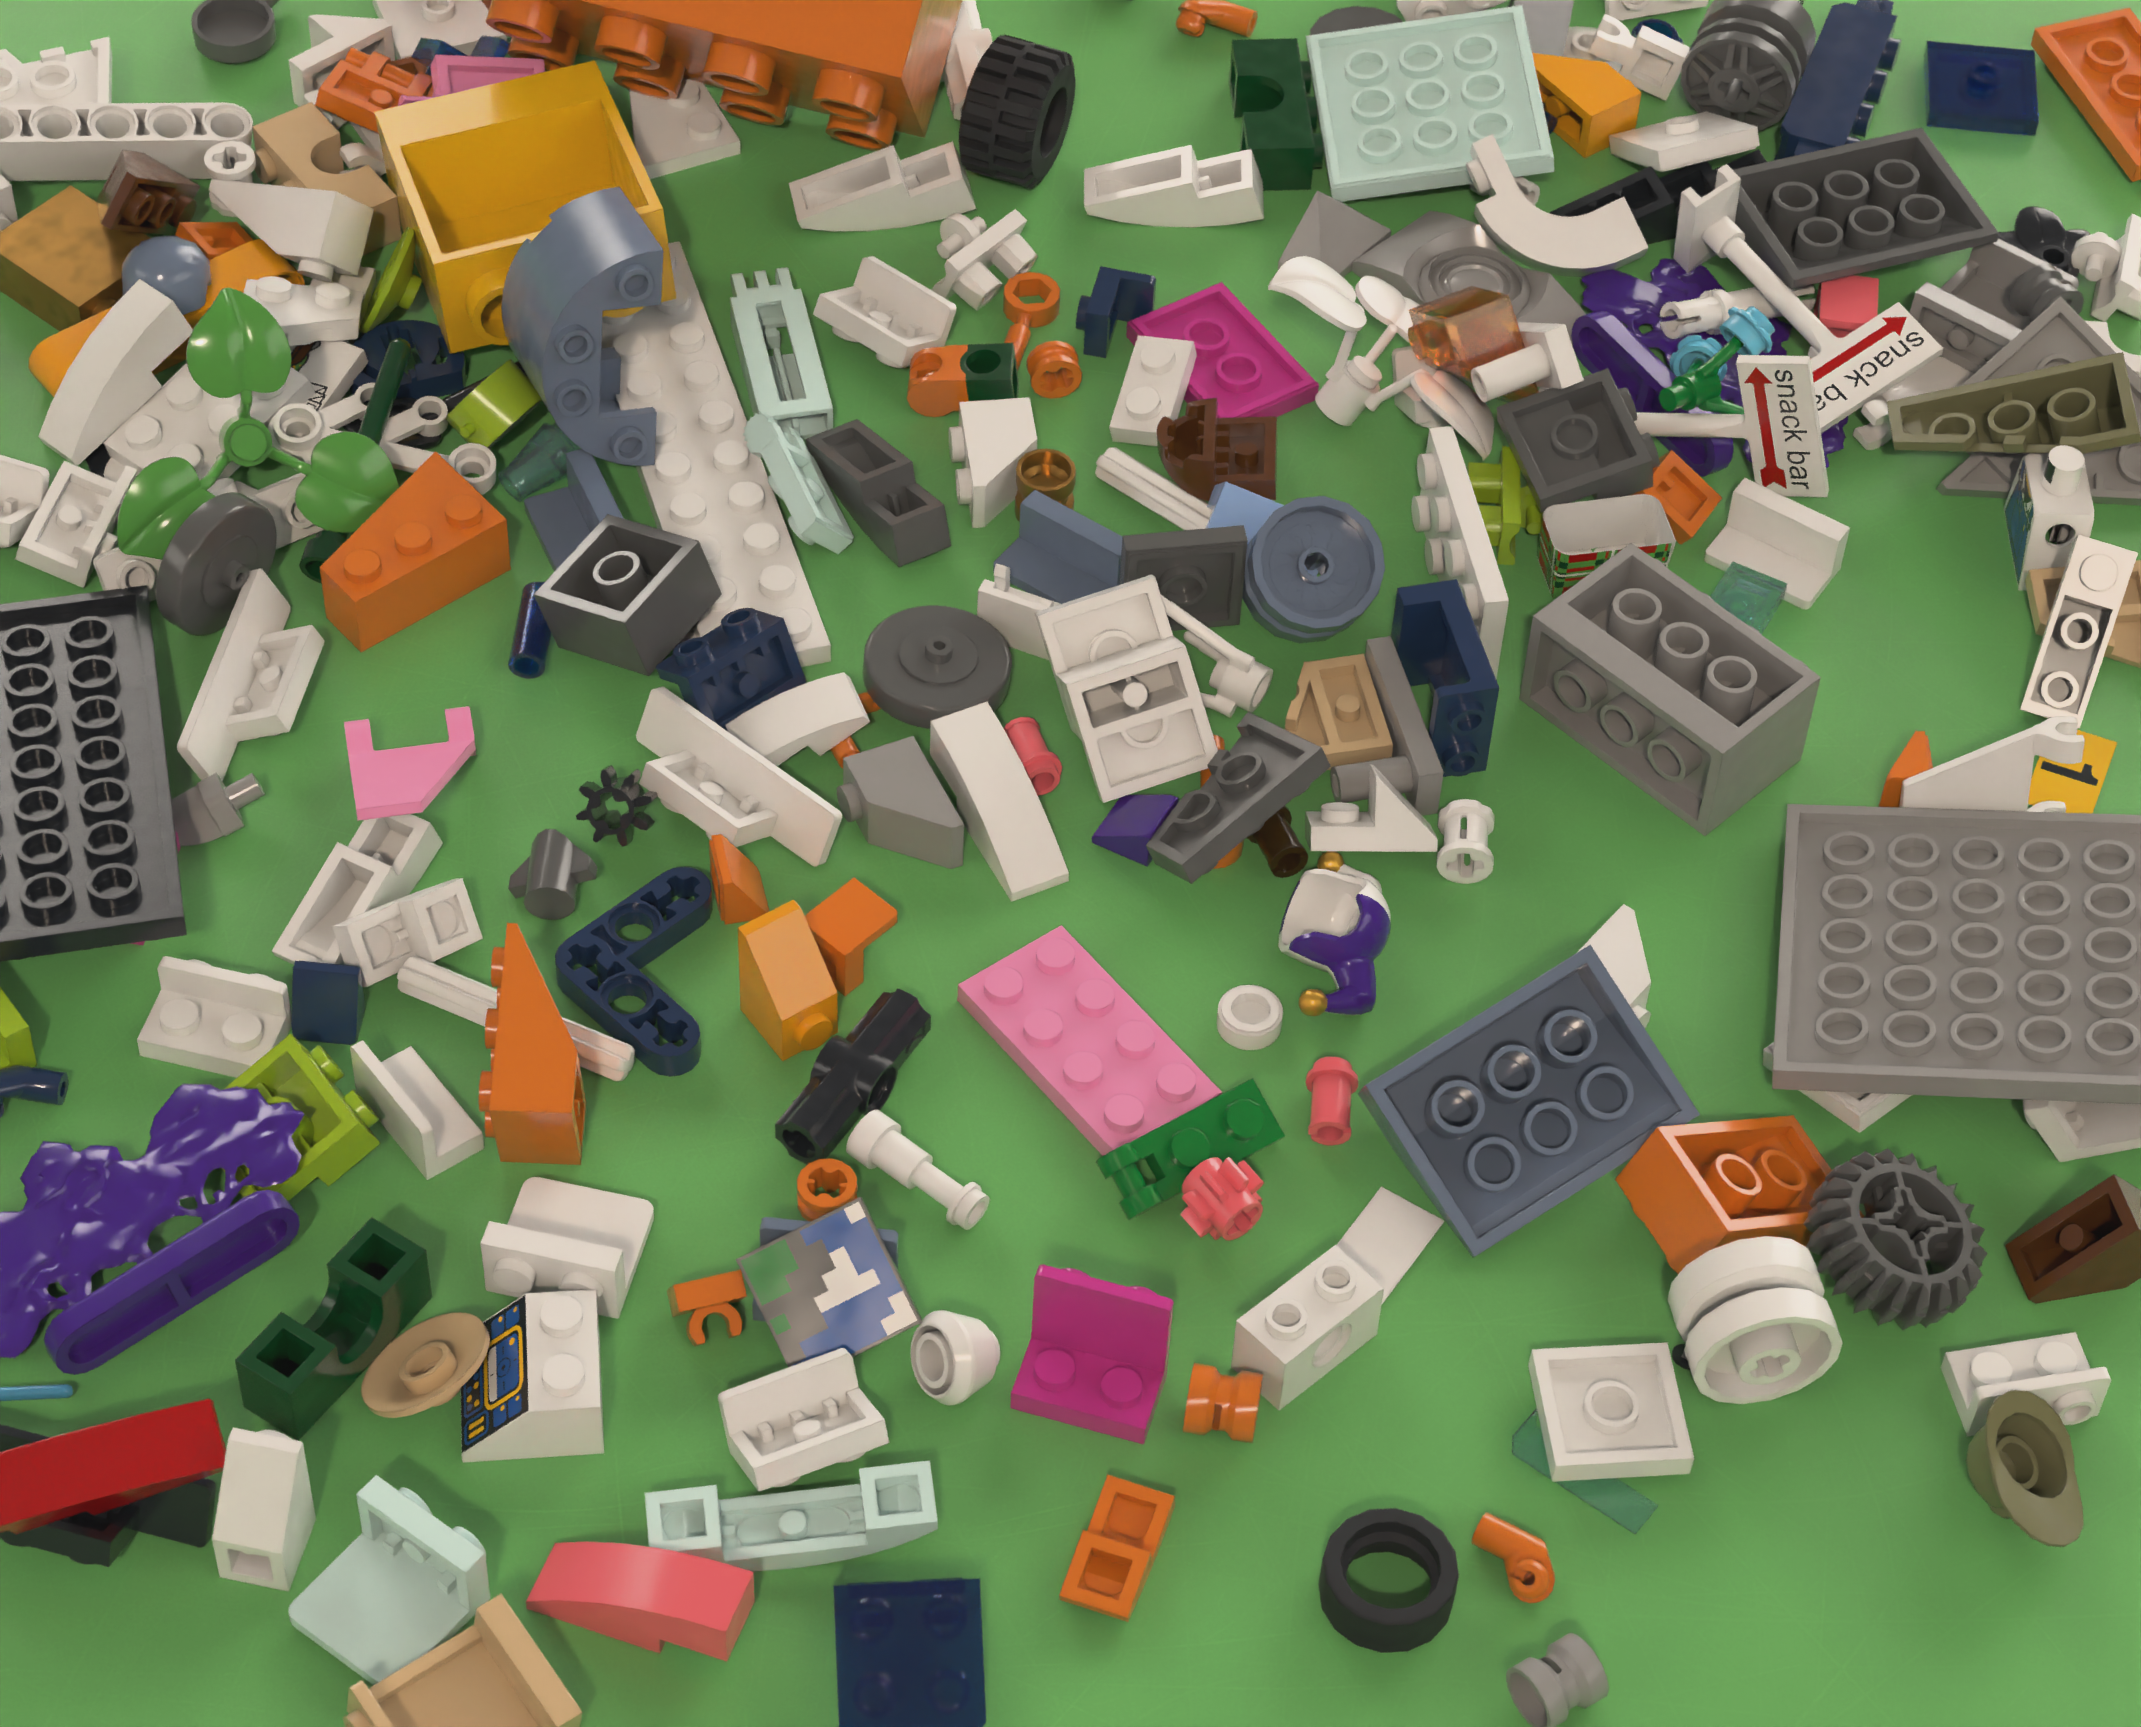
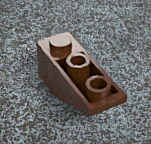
(145, 196)

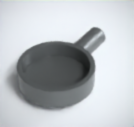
(234, 29)

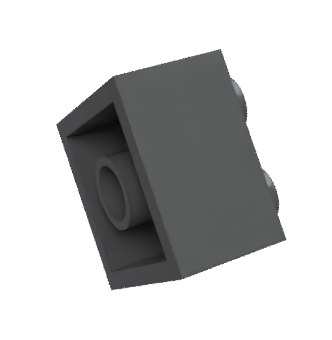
(628, 594)

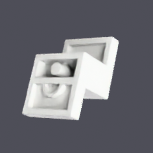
(1127, 688)

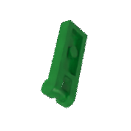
(1224, 1127)

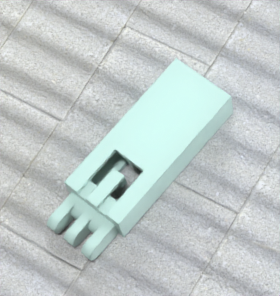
(780, 385)

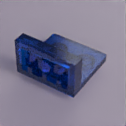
(909, 1653)

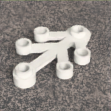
(318, 424)

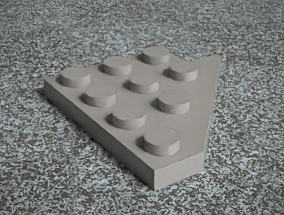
(2051, 340)

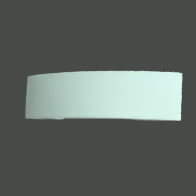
(797, 1526)

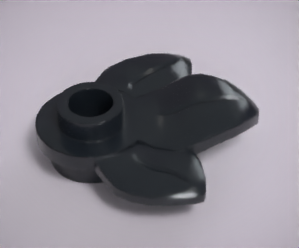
(2044, 237)

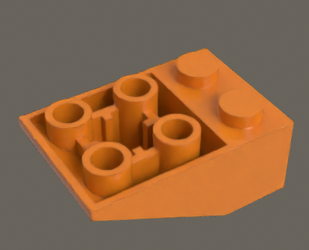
(535, 1079)

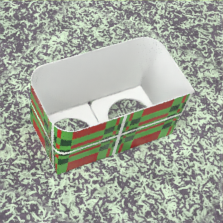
(1604, 524)

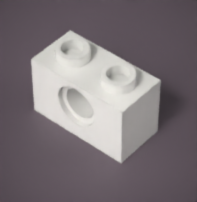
(1308, 1326)

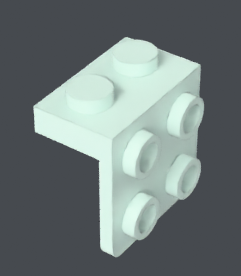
(394, 1587)

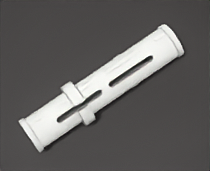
(1712, 308)

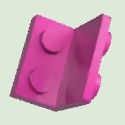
(1094, 1354)

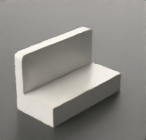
(1780, 541)
(415, 1109)

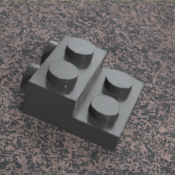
(1579, 442)

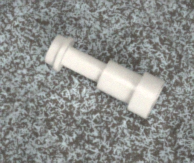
(880, 1144)

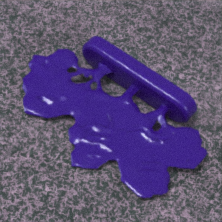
(1605, 343)
(98, 1213)

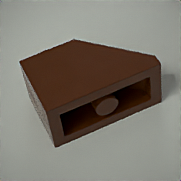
(2083, 1246)

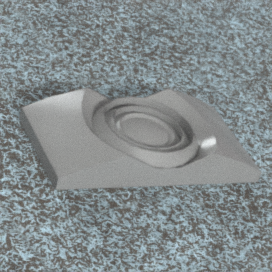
(1449, 254)

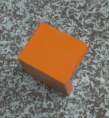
(845, 927)

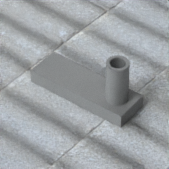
(1414, 762)

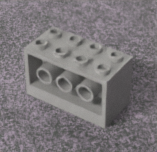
(1668, 688)

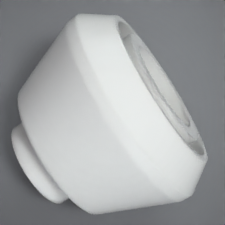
(953, 1356)

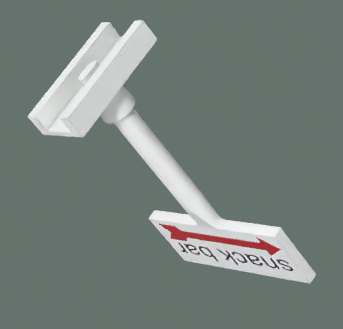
(1847, 368)
(1776, 421)

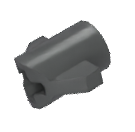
(552, 875)

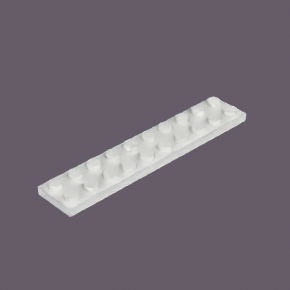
(703, 471)

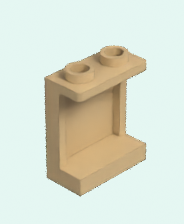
(473, 1680)

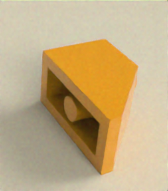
(1586, 100)
(786, 982)

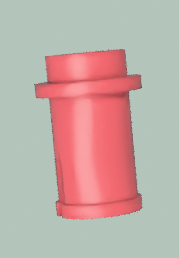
(1040, 764)
(1331, 1088)

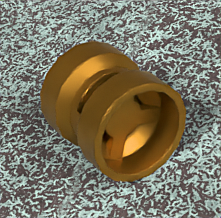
(1047, 473)

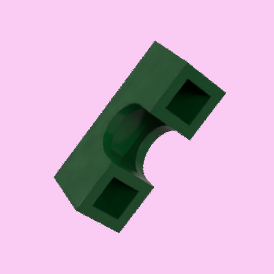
(1277, 116)
(371, 1295)

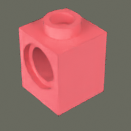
(1846, 303)

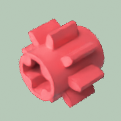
(1222, 1198)

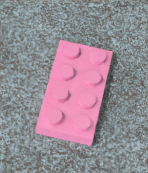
(1084, 1041)

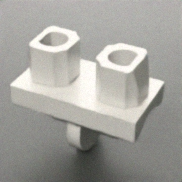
(977, 251)
(2115, 269)

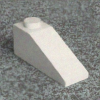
(302, 224)

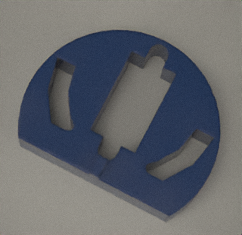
(427, 347)

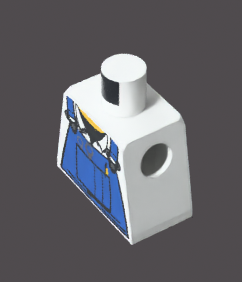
(2046, 494)

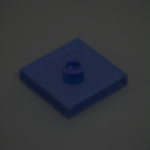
(1980, 88)

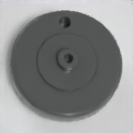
(212, 561)
(935, 664)

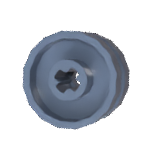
(1318, 536)

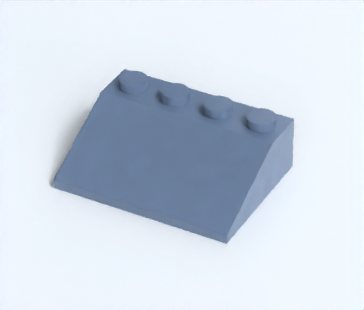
(1527, 1101)

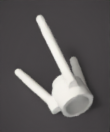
(1236, 676)

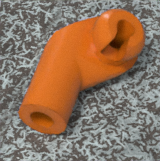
(1216, 13)
(1523, 1555)

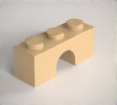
(305, 153)

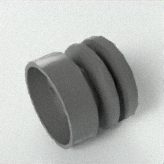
(1748, 59)

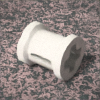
(219, 167)
(1461, 841)

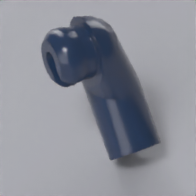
(32, 1085)

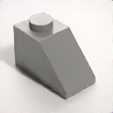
(901, 803)

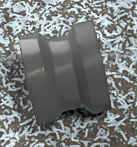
(2040, 289)

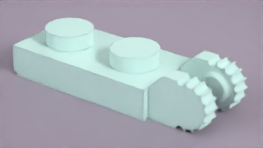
(799, 483)

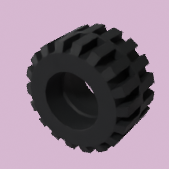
(1017, 111)

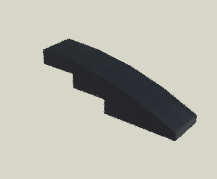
(1656, 199)

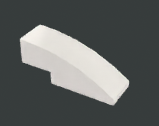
(1176, 189)
(884, 191)
(113, 372)
(997, 801)
(374, 869)

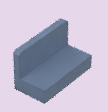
(571, 513)
(1061, 552)

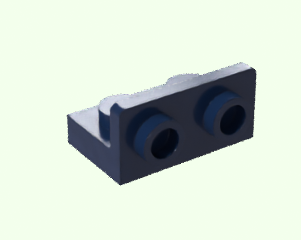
(735, 665)

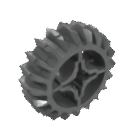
(1885, 1252)

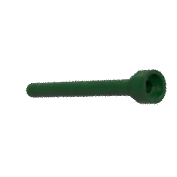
(372, 426)

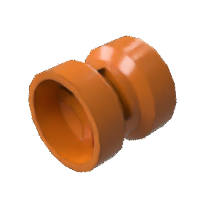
(1223, 1403)

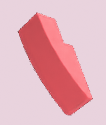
(645, 1595)

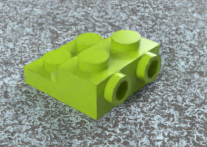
(334, 1126)

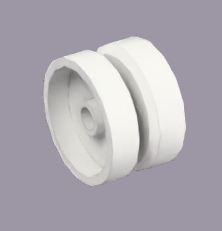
(1754, 1320)

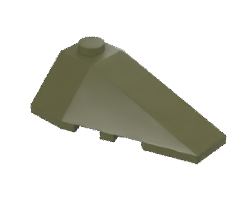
(2029, 412)

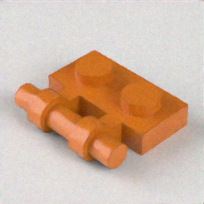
(368, 85)

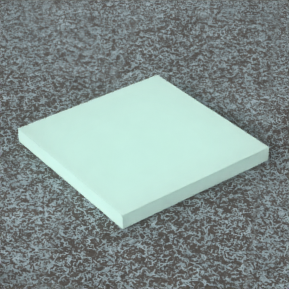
(1416, 94)

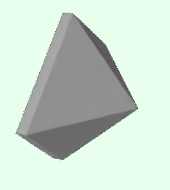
(1334, 234)

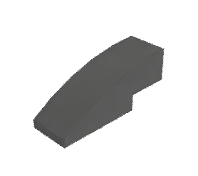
(881, 492)

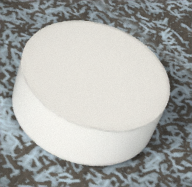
(1249, 1017)

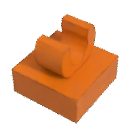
(708, 1297)

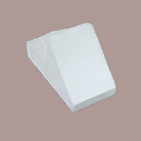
(330, 42)
(1386, 827)

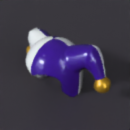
(1339, 927)

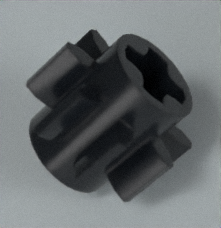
(622, 790)

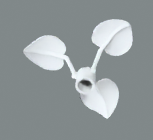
(1356, 382)

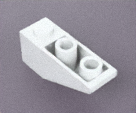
(2078, 629)

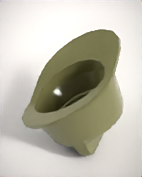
(2027, 1469)

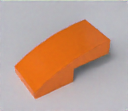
(1118, 1548)

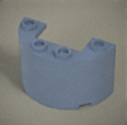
(553, 303)

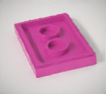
(1235, 355)

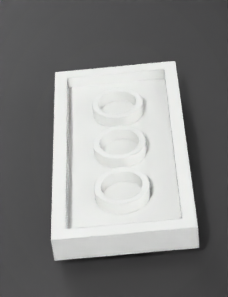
(1457, 537)

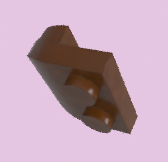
(1209, 450)

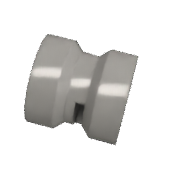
(1557, 1682)

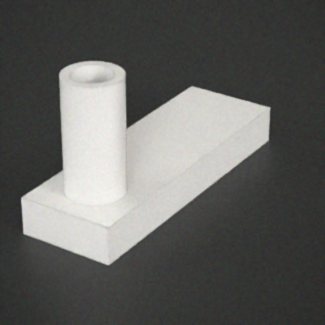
(1544, 360)

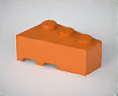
(414, 556)

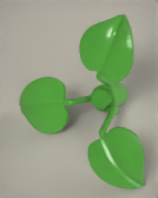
(243, 351)

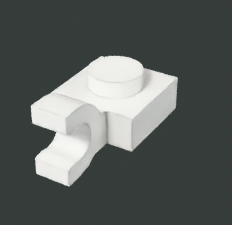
(1647, 61)

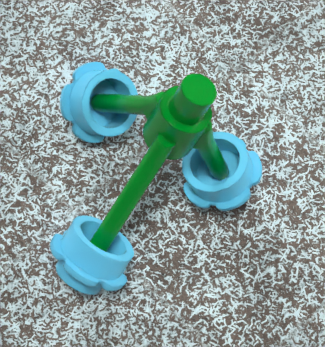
(1702, 362)

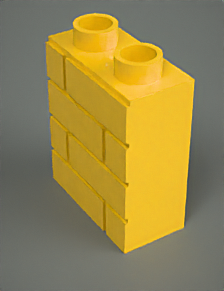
(488, 171)

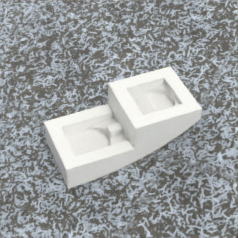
(808, 715)
(419, 925)

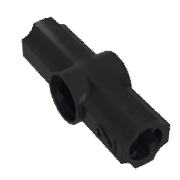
(853, 1076)

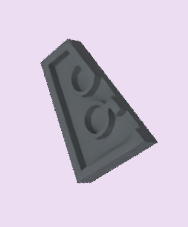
(1242, 793)

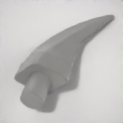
(213, 809)

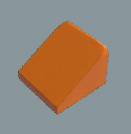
(1912, 761)
(735, 883)

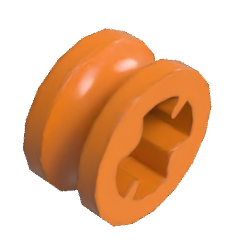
(1057, 381)
(829, 1175)

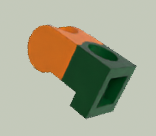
(961, 374)

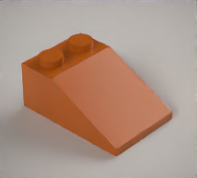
(1723, 1184)

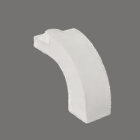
(1547, 241)

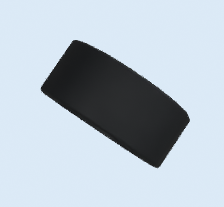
(1404, 1535)

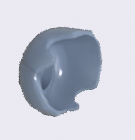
(172, 268)

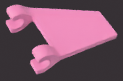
(406, 777)

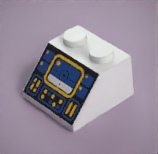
(538, 1381)

